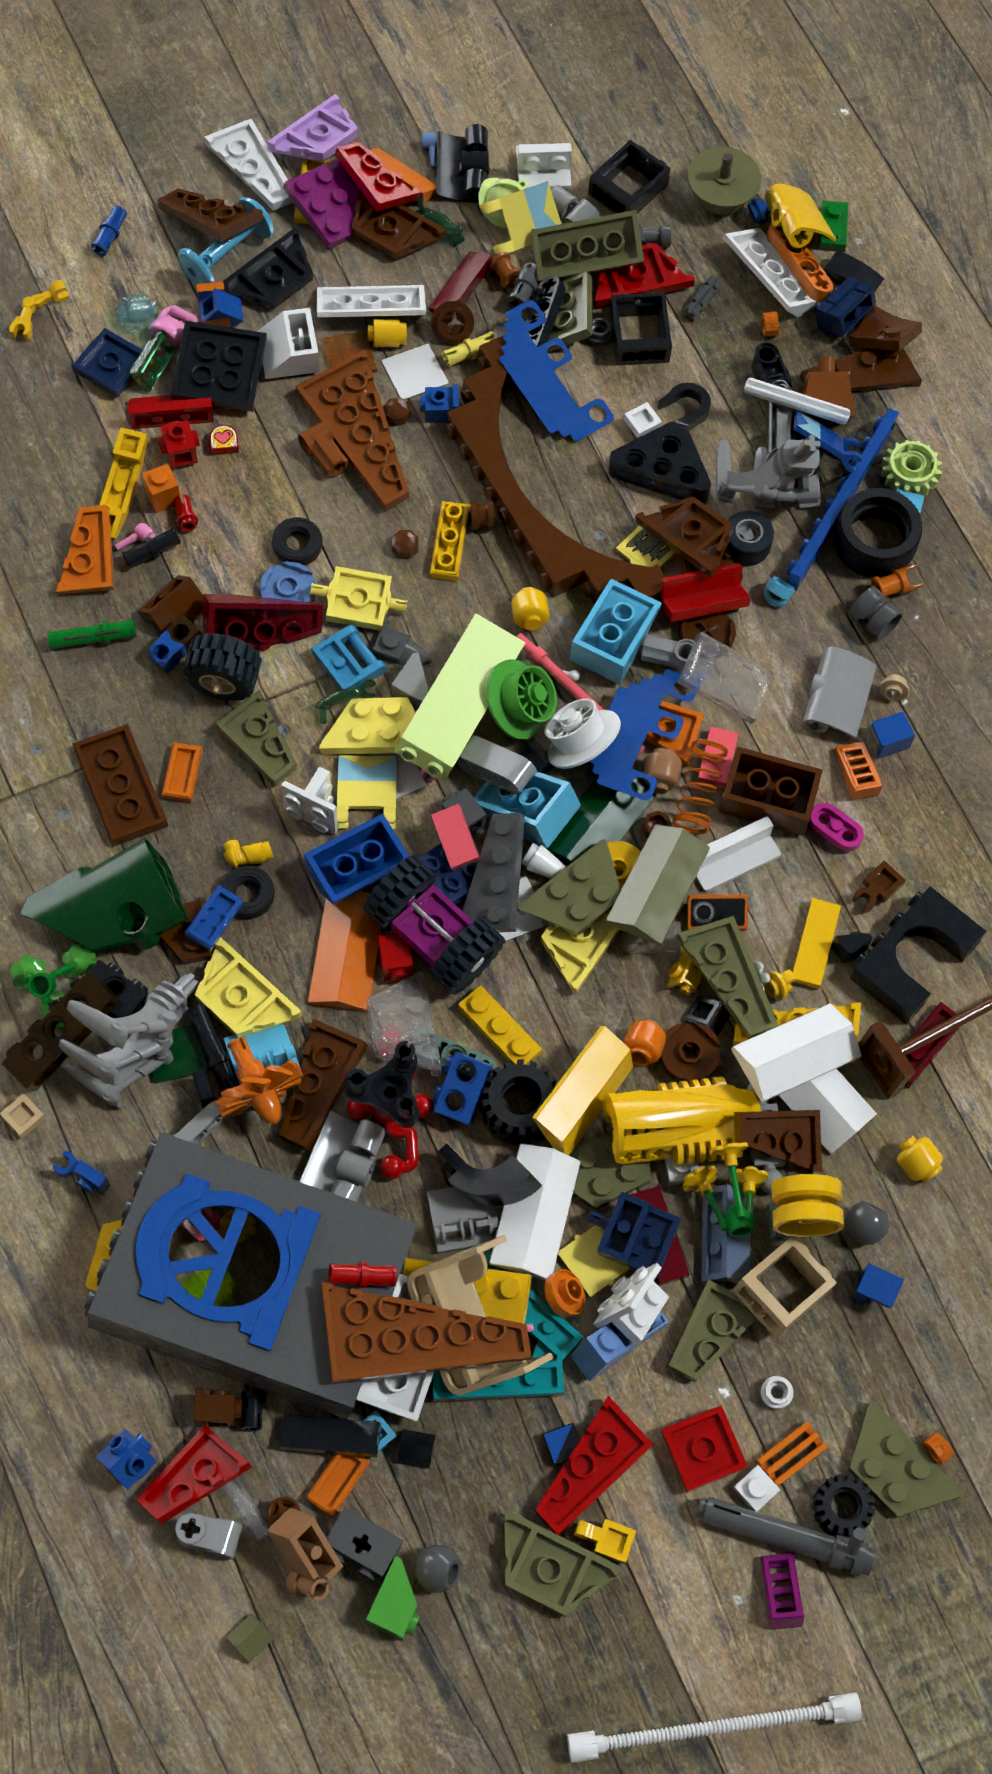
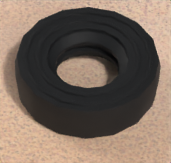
(297, 526)
(261, 879)

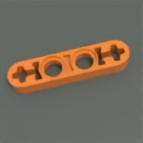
(815, 283)

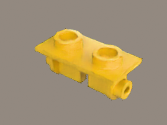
(684, 974)

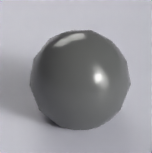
(866, 1223)
(437, 1568)

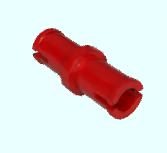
(362, 1274)

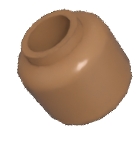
(665, 767)

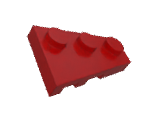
(192, 1475)

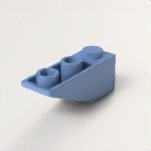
(608, 1347)

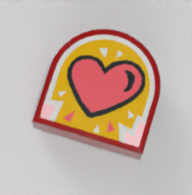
(223, 440)

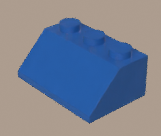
(355, 859)

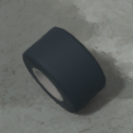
(751, 537)

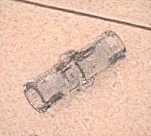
(246, 1509)

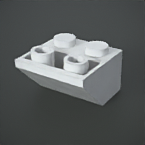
(290, 345)

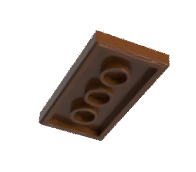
(120, 785)

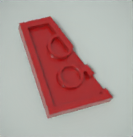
(374, 180)

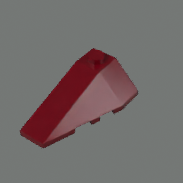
(260, 619)

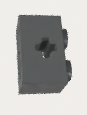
(382, 1544)

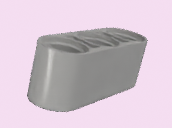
(496, 765)

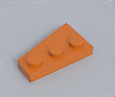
(90, 553)
(687, 734)

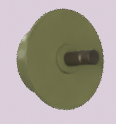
(724, 179)

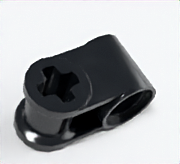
(769, 370)

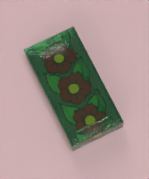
(152, 361)

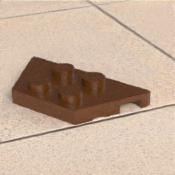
(394, 229)
(691, 532)

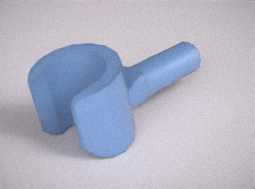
(429, 142)

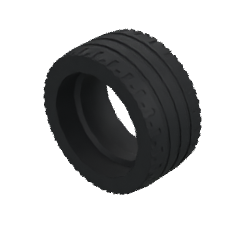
(878, 504)

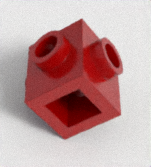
(179, 443)

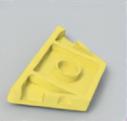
(369, 726)
(578, 955)
(241, 995)

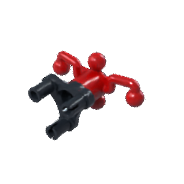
(397, 1111)

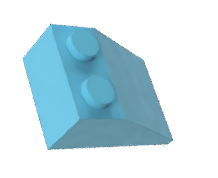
(614, 631)
(544, 802)

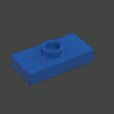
(214, 918)

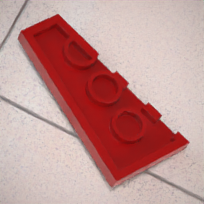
(596, 1463)

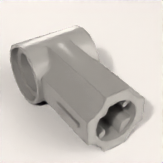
(666, 652)

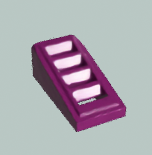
(785, 1619)

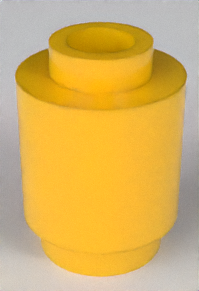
(387, 333)

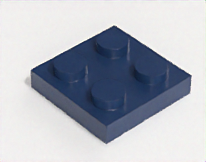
(108, 362)

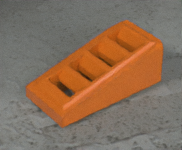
(862, 790)

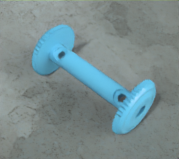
(199, 271)

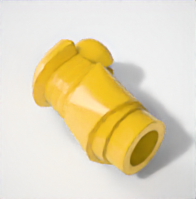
(249, 854)

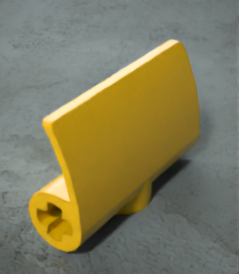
(796, 214)

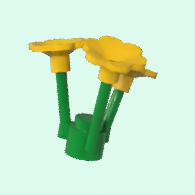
(738, 1219)

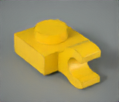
(611, 1539)

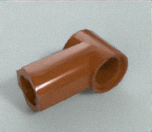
(320, 444)

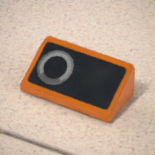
(711, 908)

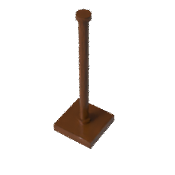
(888, 1060)

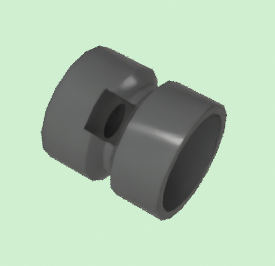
(874, 611)

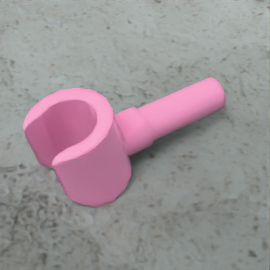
(140, 532)

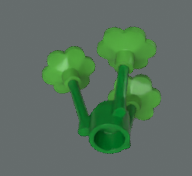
(31, 974)

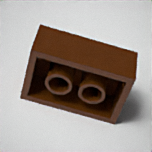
(770, 787)

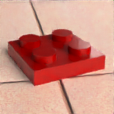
(704, 1449)

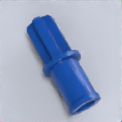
(109, 231)

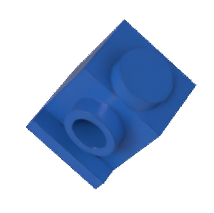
(438, 402)

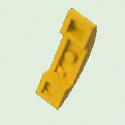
(124, 476)

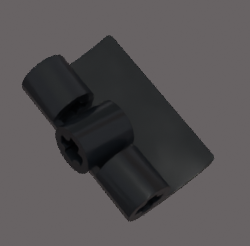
(462, 164)

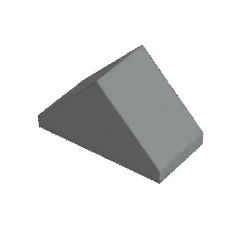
(411, 682)

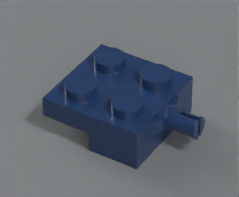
(636, 1233)

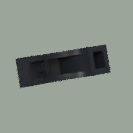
(490, 1187)

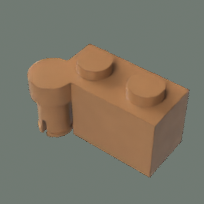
(305, 1553)

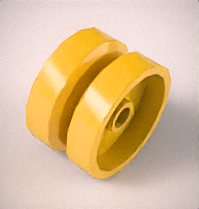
(807, 1205)

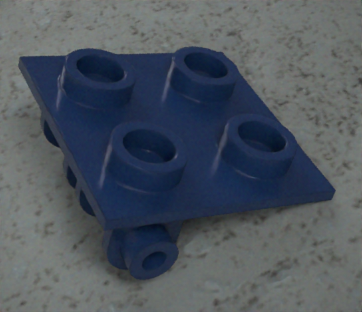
(451, 883)

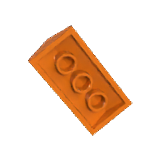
(345, 956)

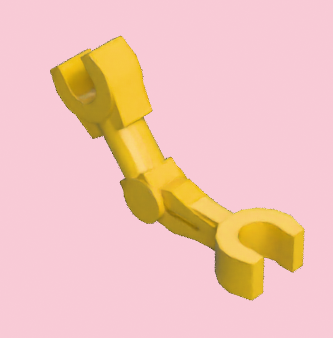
(56, 292)

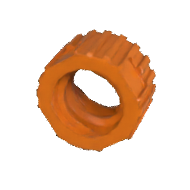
(770, 324)
(938, 1448)

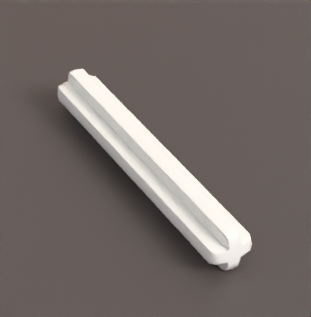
(796, 401)

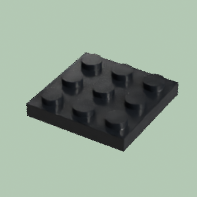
(219, 365)

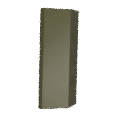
(588, 245)
(658, 883)

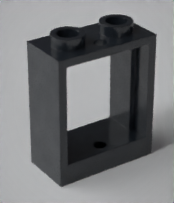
(613, 196)
(640, 350)

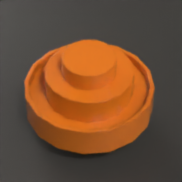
(564, 1293)

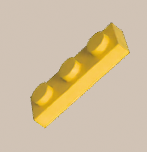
(499, 1027)

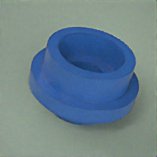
(758, 210)

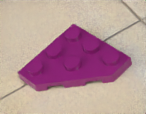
(326, 201)

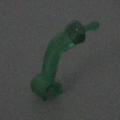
(453, 234)
(341, 696)

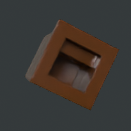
(216, 1409)

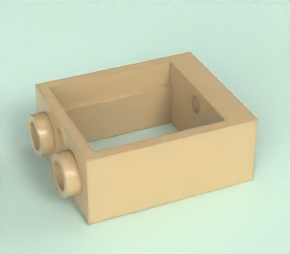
(765, 1305)

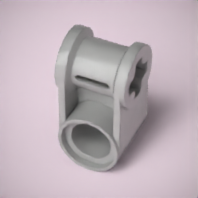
(215, 1537)

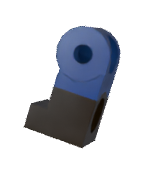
(173, 644)

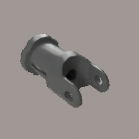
(524, 286)

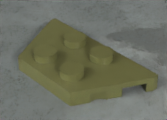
(577, 894)
(601, 1177)
(897, 1468)
(551, 1567)

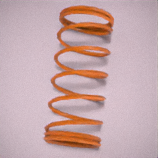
(687, 816)

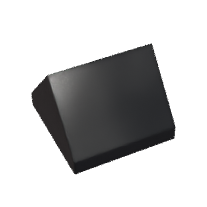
(537, 756)
(416, 1448)

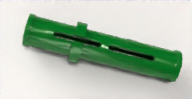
(126, 630)

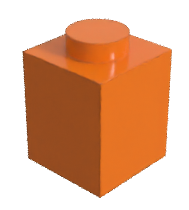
(160, 487)

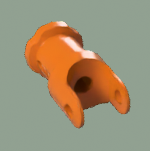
(895, 583)

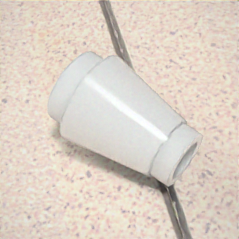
(542, 862)

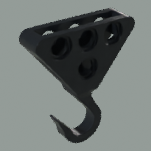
(651, 457)

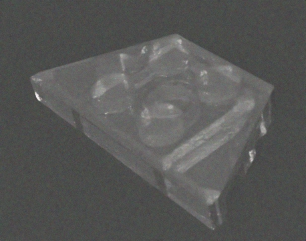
(404, 1015)

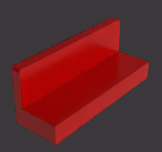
(162, 410)
(699, 595)

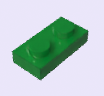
(836, 217)

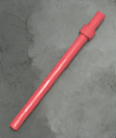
(539, 656)

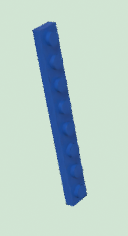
(847, 488)

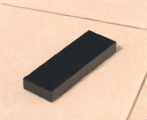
(330, 1435)

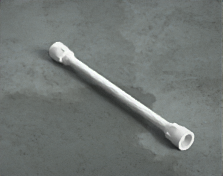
(840, 1709)

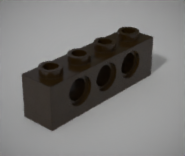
(20, 1057)

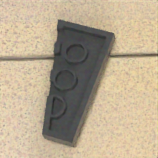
(497, 874)

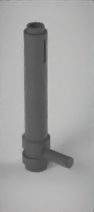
(836, 1551)

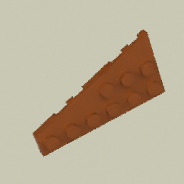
(354, 413)
(398, 1336)

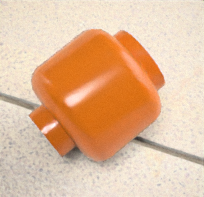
(646, 1042)

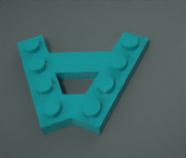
(552, 1335)

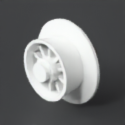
(580, 733)

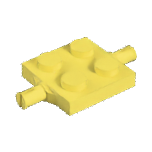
(358, 598)

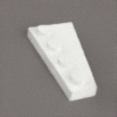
(247, 156)

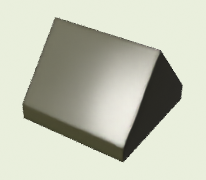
(250, 1637)

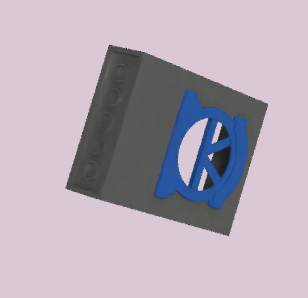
(280, 1336)

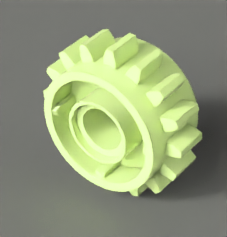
(914, 456)

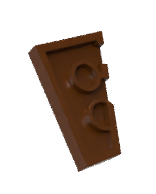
(783, 1135)

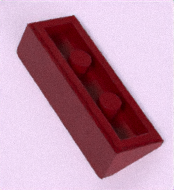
(464, 280)

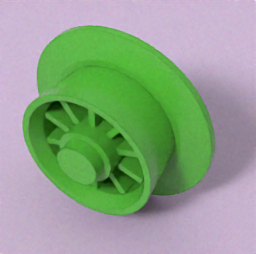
(520, 698)

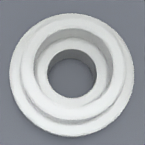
(780, 1383)

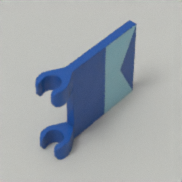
(829, 439)

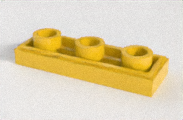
(446, 552)

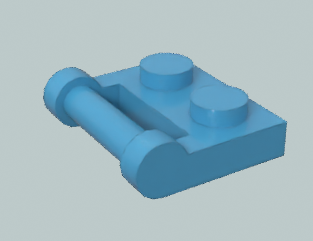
(341, 664)

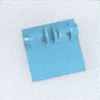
(268, 1046)

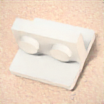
(544, 163)
(313, 803)
(633, 1304)

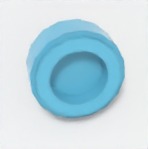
(781, 589)

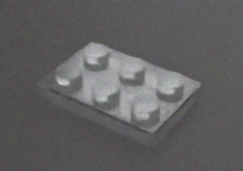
(725, 677)

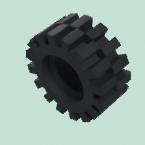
(851, 1487)

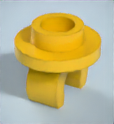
(779, 984)

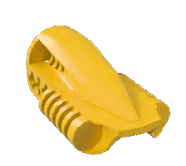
(690, 1116)

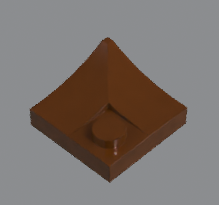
(884, 331)

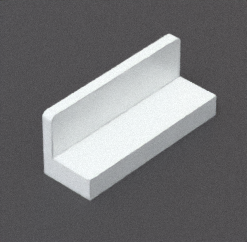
(738, 854)

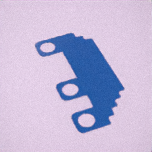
(535, 377)
(638, 714)

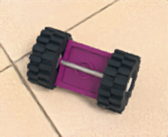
(433, 924)

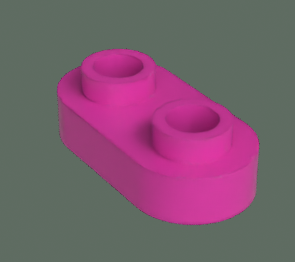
(837, 826)

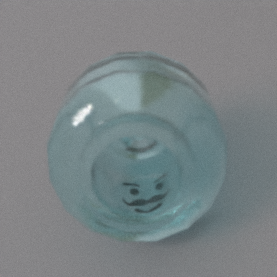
(136, 311)

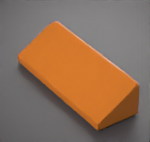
(410, 176)

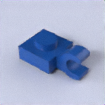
(88, 1177)

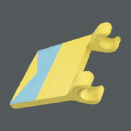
(523, 212)
(366, 784)

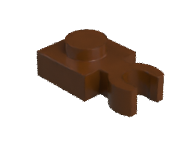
(880, 884)

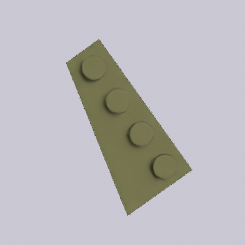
(729, 970)

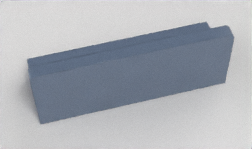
(722, 1255)

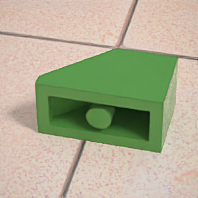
(395, 1604)

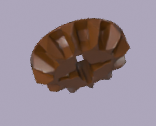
(458, 332)

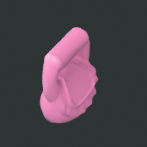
(170, 326)

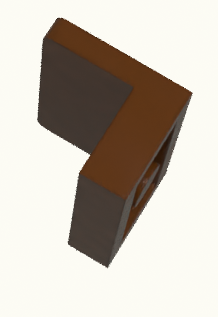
(176, 598)

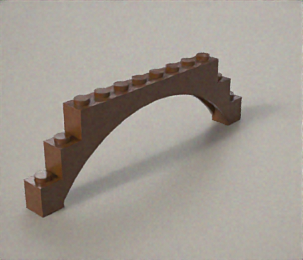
(555, 556)

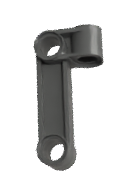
(782, 425)

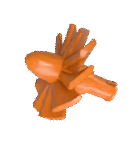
(258, 1085)

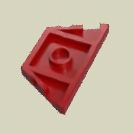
(656, 275)

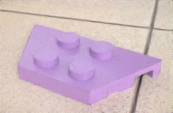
(316, 133)

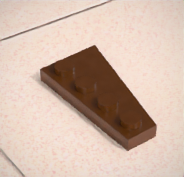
(209, 215)
(875, 369)
(325, 1068)

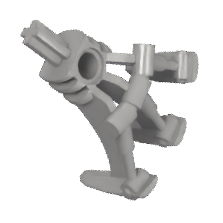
(773, 478)
(133, 1056)

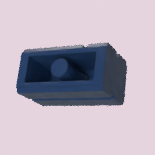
(845, 306)

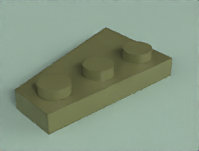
(575, 312)
(257, 738)
(710, 1330)

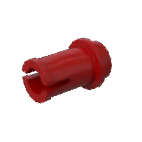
(186, 519)

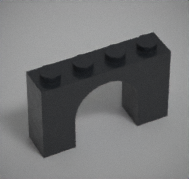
(927, 917)

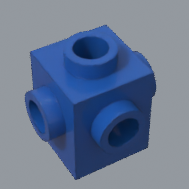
(127, 1458)

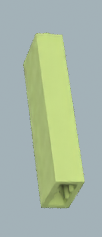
(456, 699)

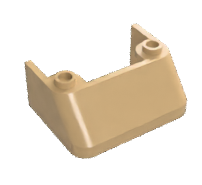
(451, 1287)

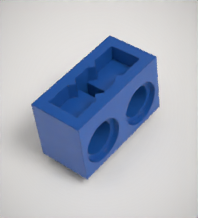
(470, 1090)

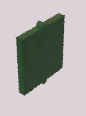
(187, 1056)

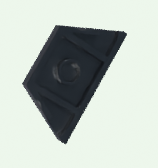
(272, 274)

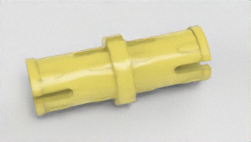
(467, 350)

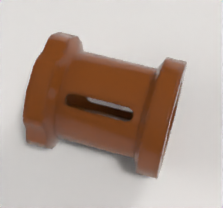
(504, 269)

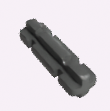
(702, 298)

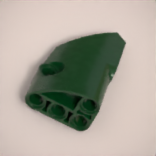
(113, 903)

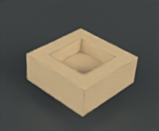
(22, 1116)

